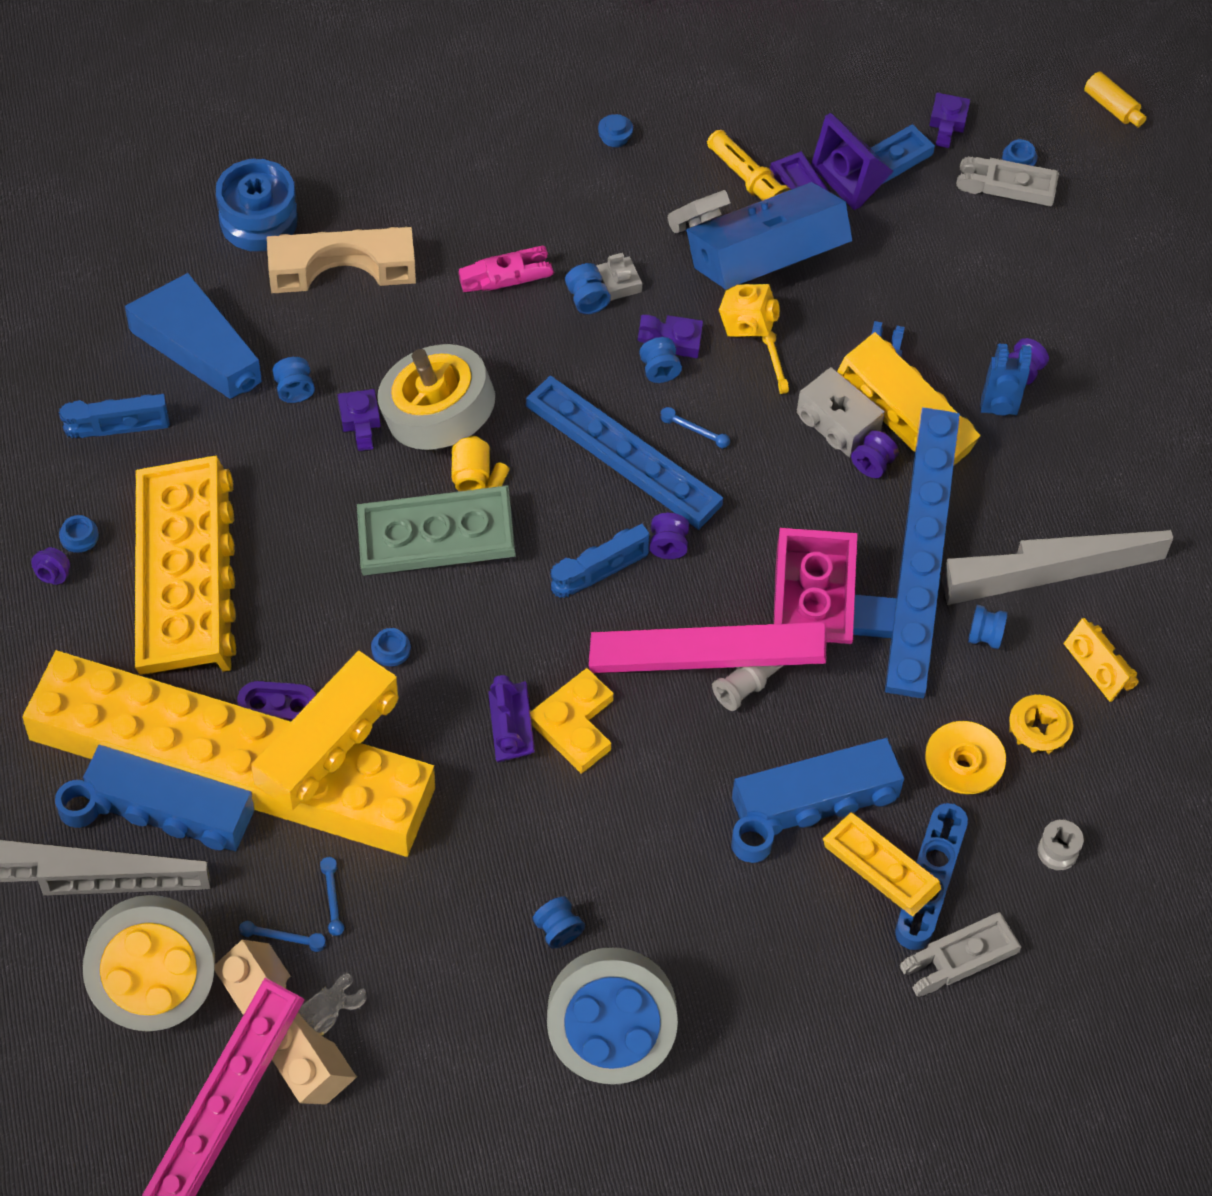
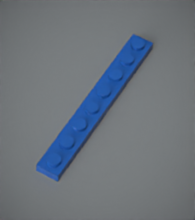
(922, 553)

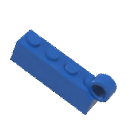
(812, 791)
(159, 797)

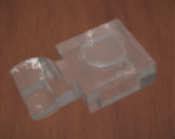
(323, 1007)

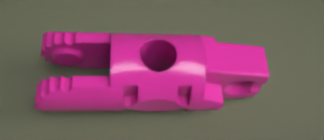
(506, 270)

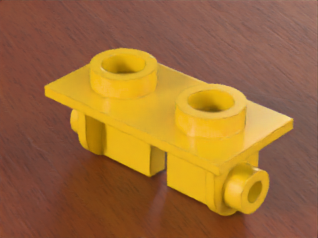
(1097, 658)

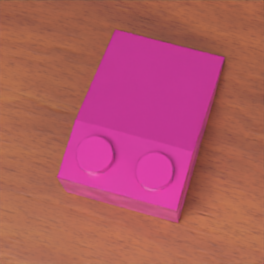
(816, 580)

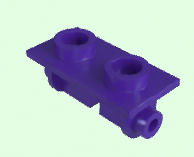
(510, 719)

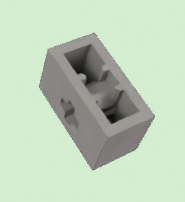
(839, 411)

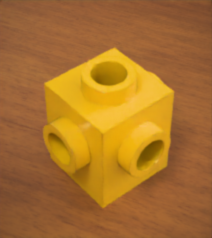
(749, 310)

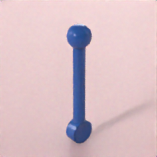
(668, 416)
(328, 867)
(315, 941)

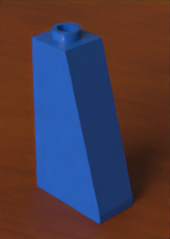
(195, 335)

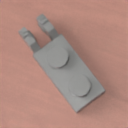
(1008, 180)
(698, 211)
(963, 953)

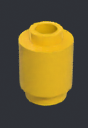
(470, 463)

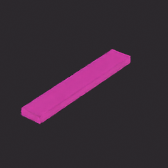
(708, 647)
(226, 1092)

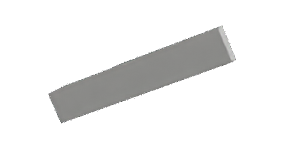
(1050, 561)
(95, 871)

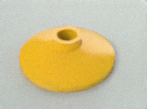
(967, 743)

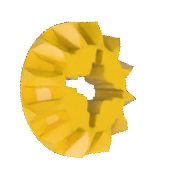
(1049, 712)

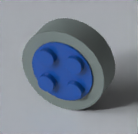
(612, 1016)

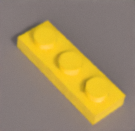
(882, 864)

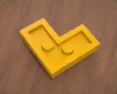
(566, 717)

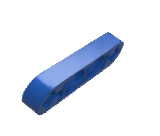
(951, 849)

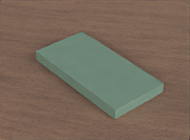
(435, 530)

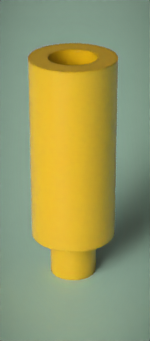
(1114, 99)

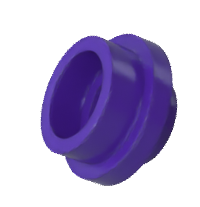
(51, 565)

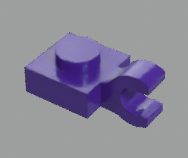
(948, 115)
(683, 332)
(359, 414)

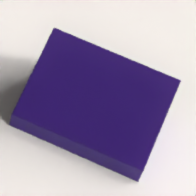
(848, 162)

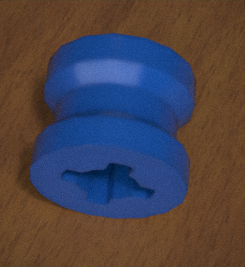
(660, 360)
(293, 379)
(987, 627)
(558, 922)

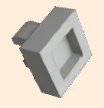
(620, 276)

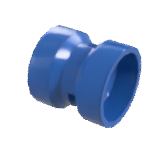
(585, 282)

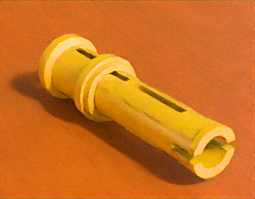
(758, 179)

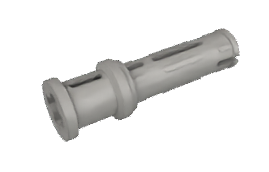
(741, 683)

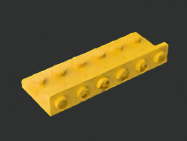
(183, 566)

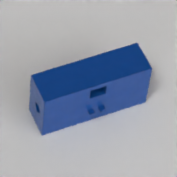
(769, 235)

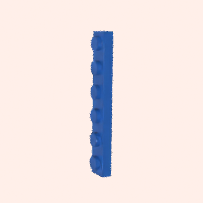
(624, 452)

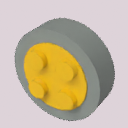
(436, 396)
(149, 963)

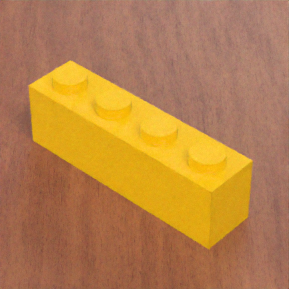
(899, 392)
(325, 731)

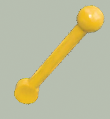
(782, 382)

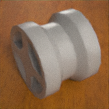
(1056, 854)

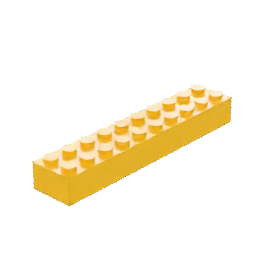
(86, 704)

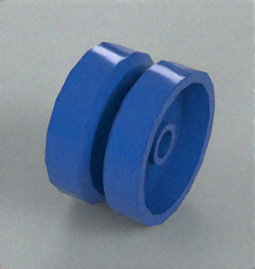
(255, 203)

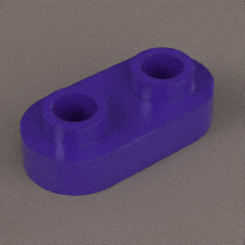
(277, 698)

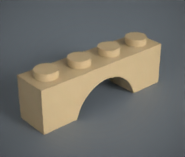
(301, 257)
(304, 1058)

